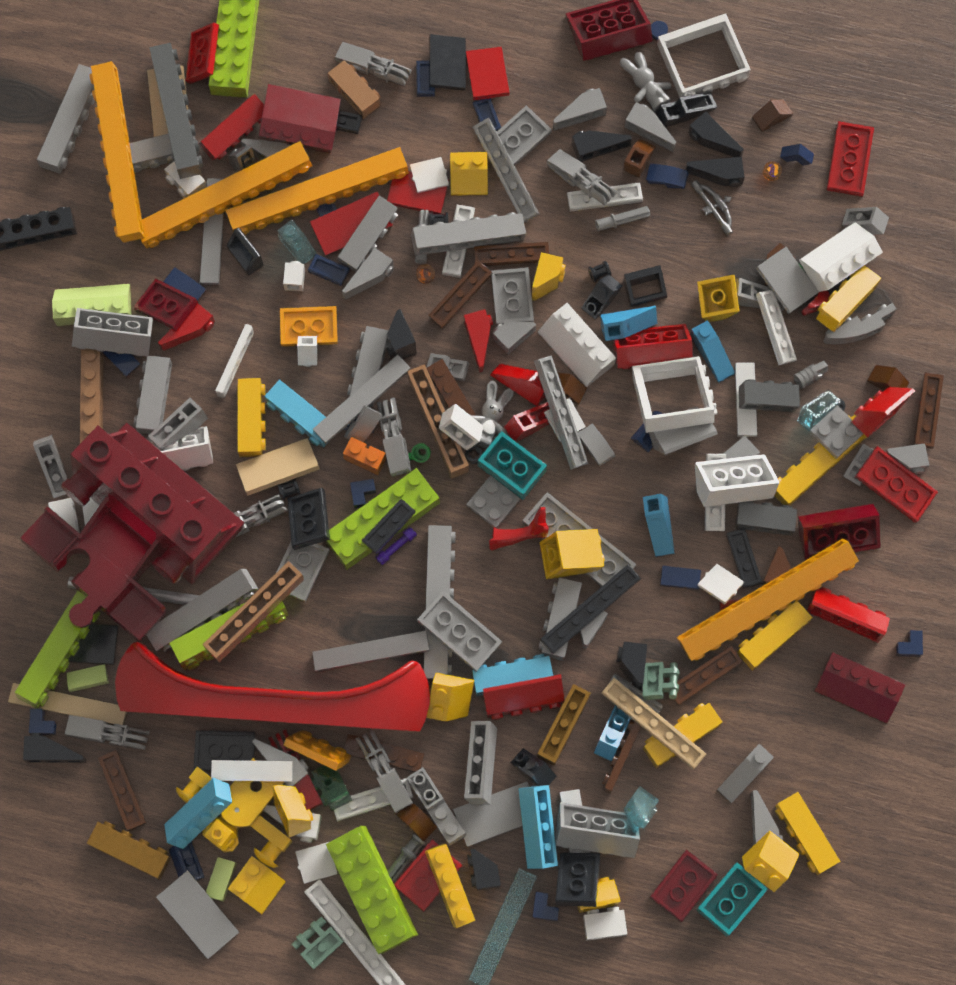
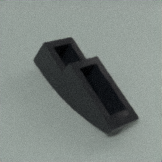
(685, 108)

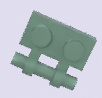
(654, 681)
(321, 947)

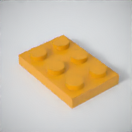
(308, 322)
(318, 750)

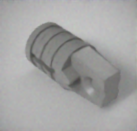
(810, 374)

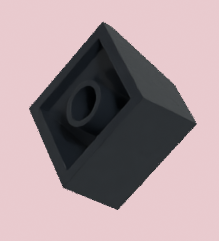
(400, 338)
(632, 662)

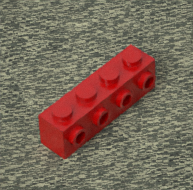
(233, 127)

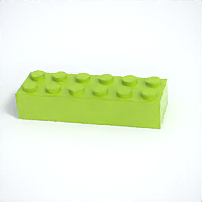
(234, 47)
(348, 534)
(190, 648)
(53, 658)
(371, 889)

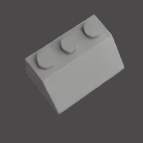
(674, 439)

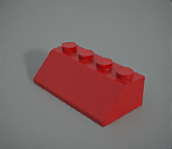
(653, 346)
(848, 615)
(523, 696)

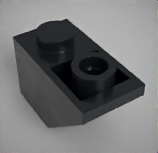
(601, 296)
(533, 768)
(485, 871)

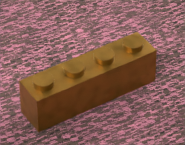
(563, 725)
(129, 850)

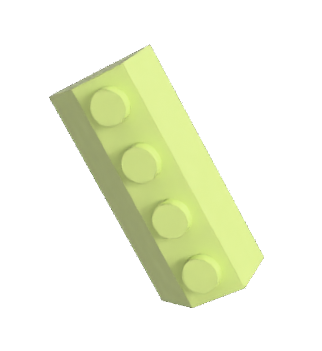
(101, 298)

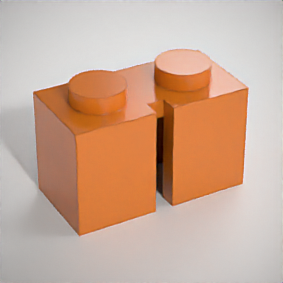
(368, 459)

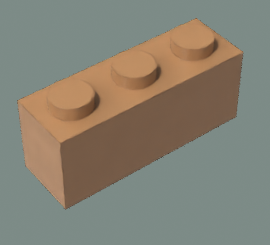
(354, 88)

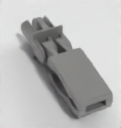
(367, 62)
(577, 175)
(394, 443)
(254, 516)
(97, 731)
(389, 781)

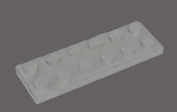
(562, 519)

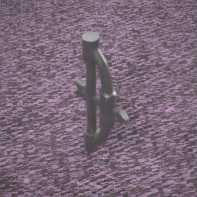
(726, 227)

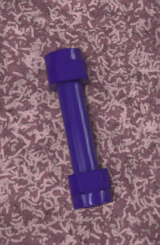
(383, 556)

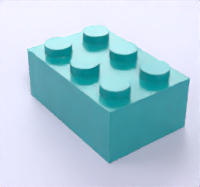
(512, 465)
(731, 899)

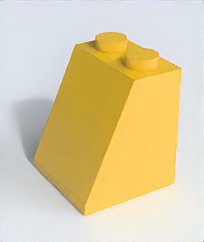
(571, 553)

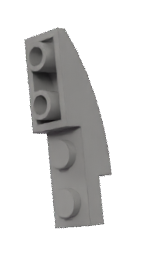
(855, 330)
(436, 806)

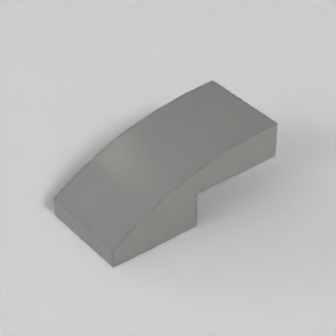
(457, 367)
(364, 424)
(596, 444)
(857, 463)

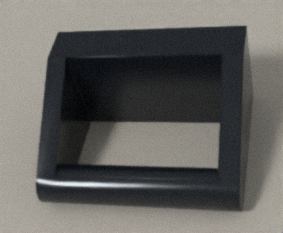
(244, 252)
(643, 276)

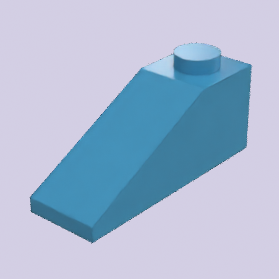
(712, 351)

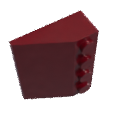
(609, 28)
(299, 116)

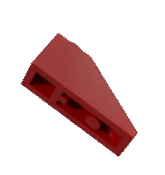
(194, 325)
(478, 329)
(522, 381)
(527, 422)

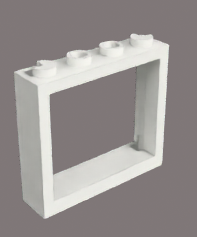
(695, 31)
(667, 370)

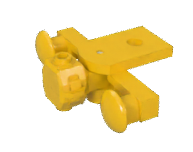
(242, 812)

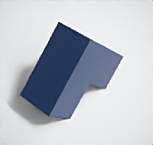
(797, 153)
(360, 489)
(913, 647)
(38, 725)
(541, 910)

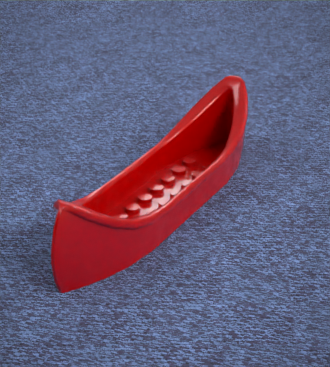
(391, 703)

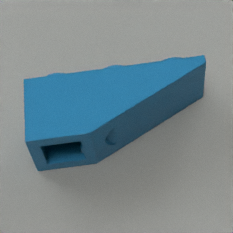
(628, 322)
(659, 524)
(612, 734)

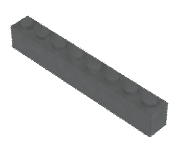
(175, 110)

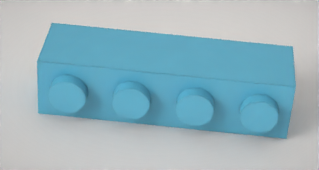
(295, 410)
(510, 673)
(198, 813)
(538, 827)

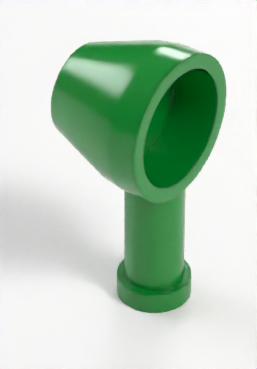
(416, 454)

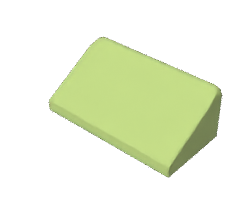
(87, 678)
(221, 879)

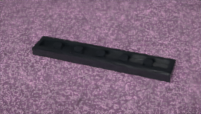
(590, 609)

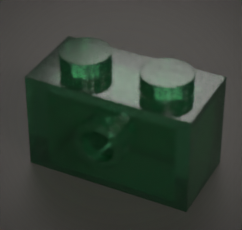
(332, 787)

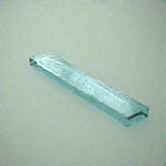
(503, 927)

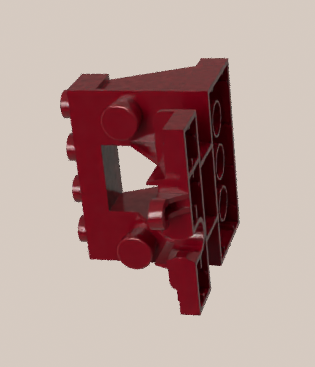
(144, 518)

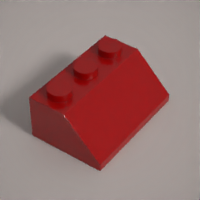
(881, 409)

